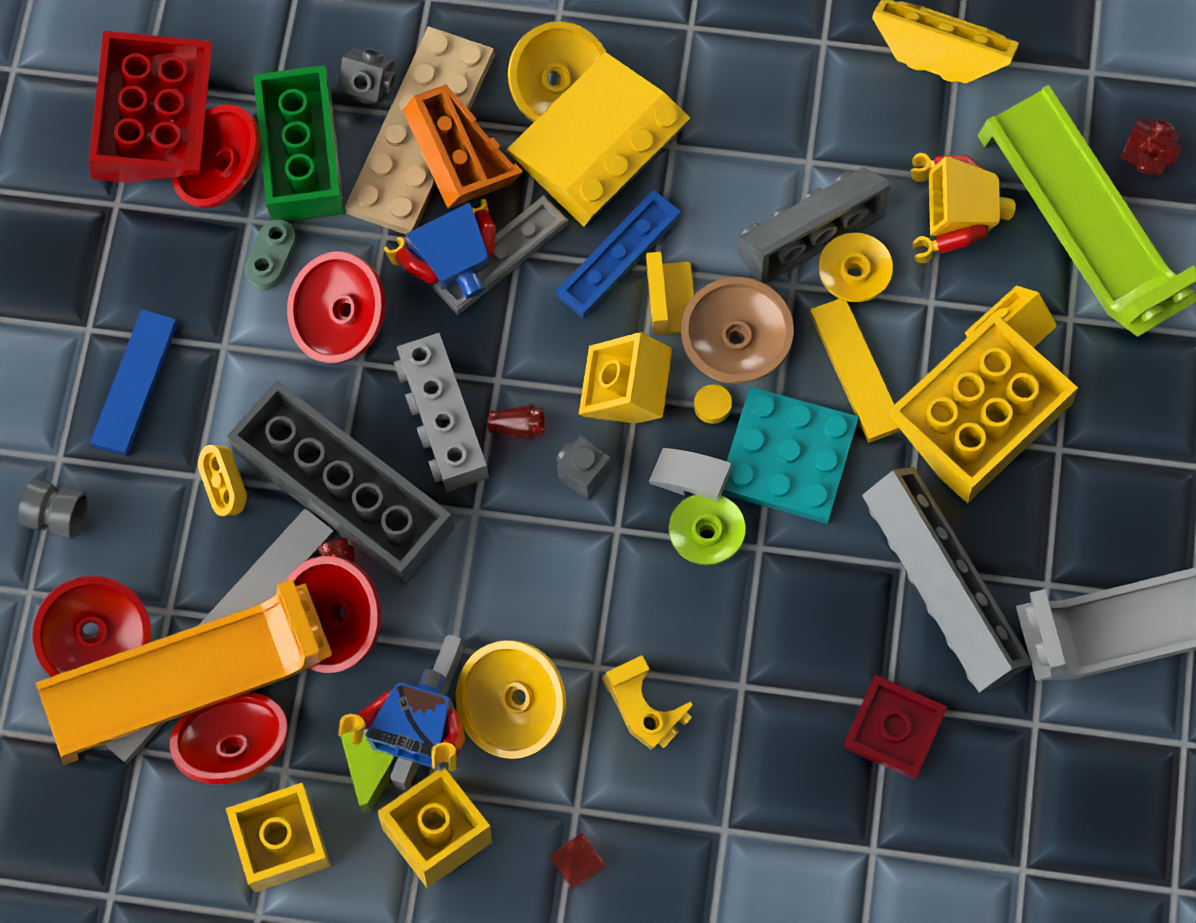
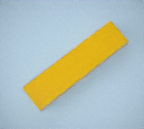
(855, 368)

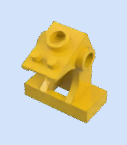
(625, 687)

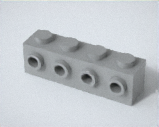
(442, 412)

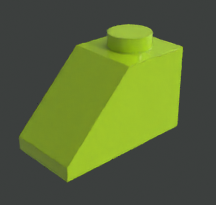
(368, 770)

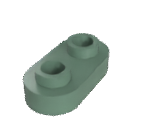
(270, 252)

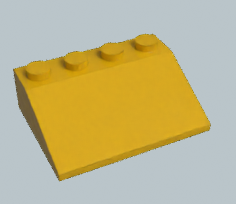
(598, 137)
(982, 406)

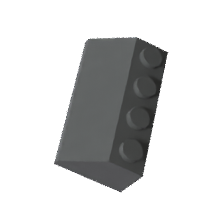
(806, 228)

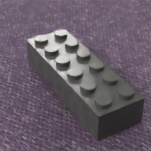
(341, 482)

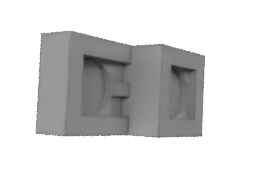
(691, 472)

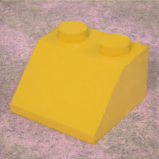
(626, 379)

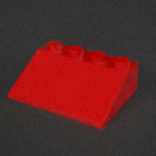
(149, 107)

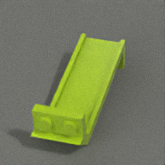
(1088, 213)

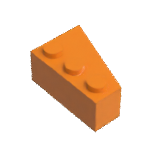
(456, 148)

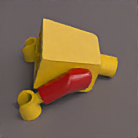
(961, 202)

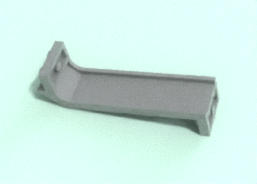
(1110, 627)

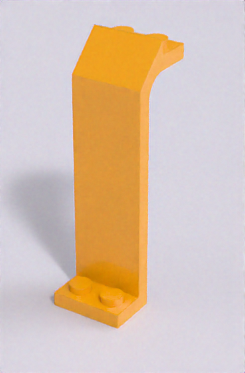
(184, 672)

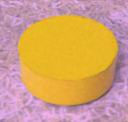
(712, 404)

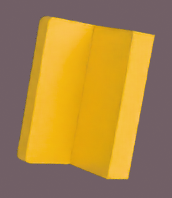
(669, 292)
(1024, 313)

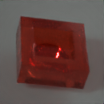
(577, 861)

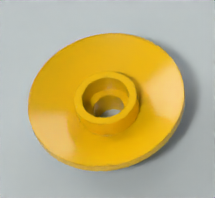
(860, 253)

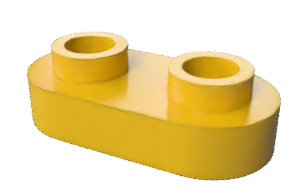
(222, 480)

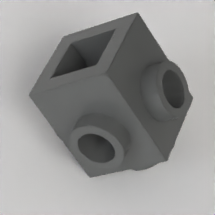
(366, 75)

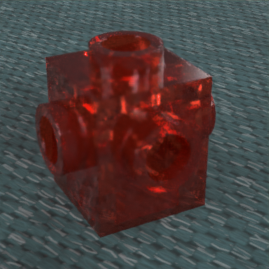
(1152, 146)

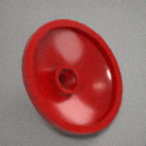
(227, 158)
(321, 303)
(338, 584)
(83, 600)
(229, 739)

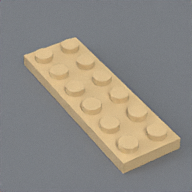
(396, 176)

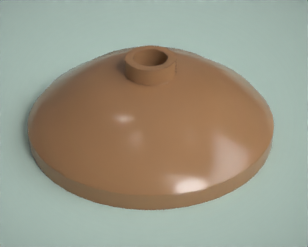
(737, 309)

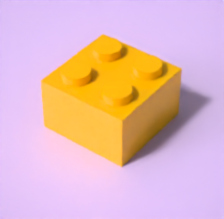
(435, 827)
(278, 837)

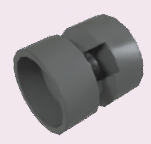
(47, 507)

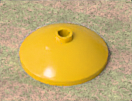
(546, 49)
(491, 704)

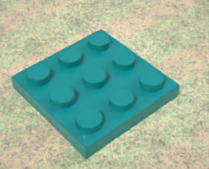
(789, 454)

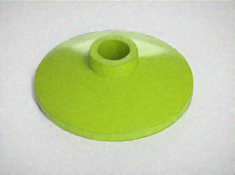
(701, 514)

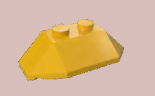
(941, 42)

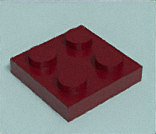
(895, 727)

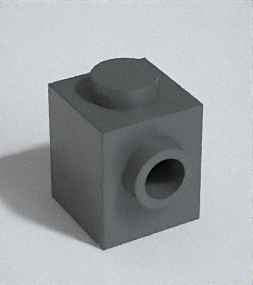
(583, 467)

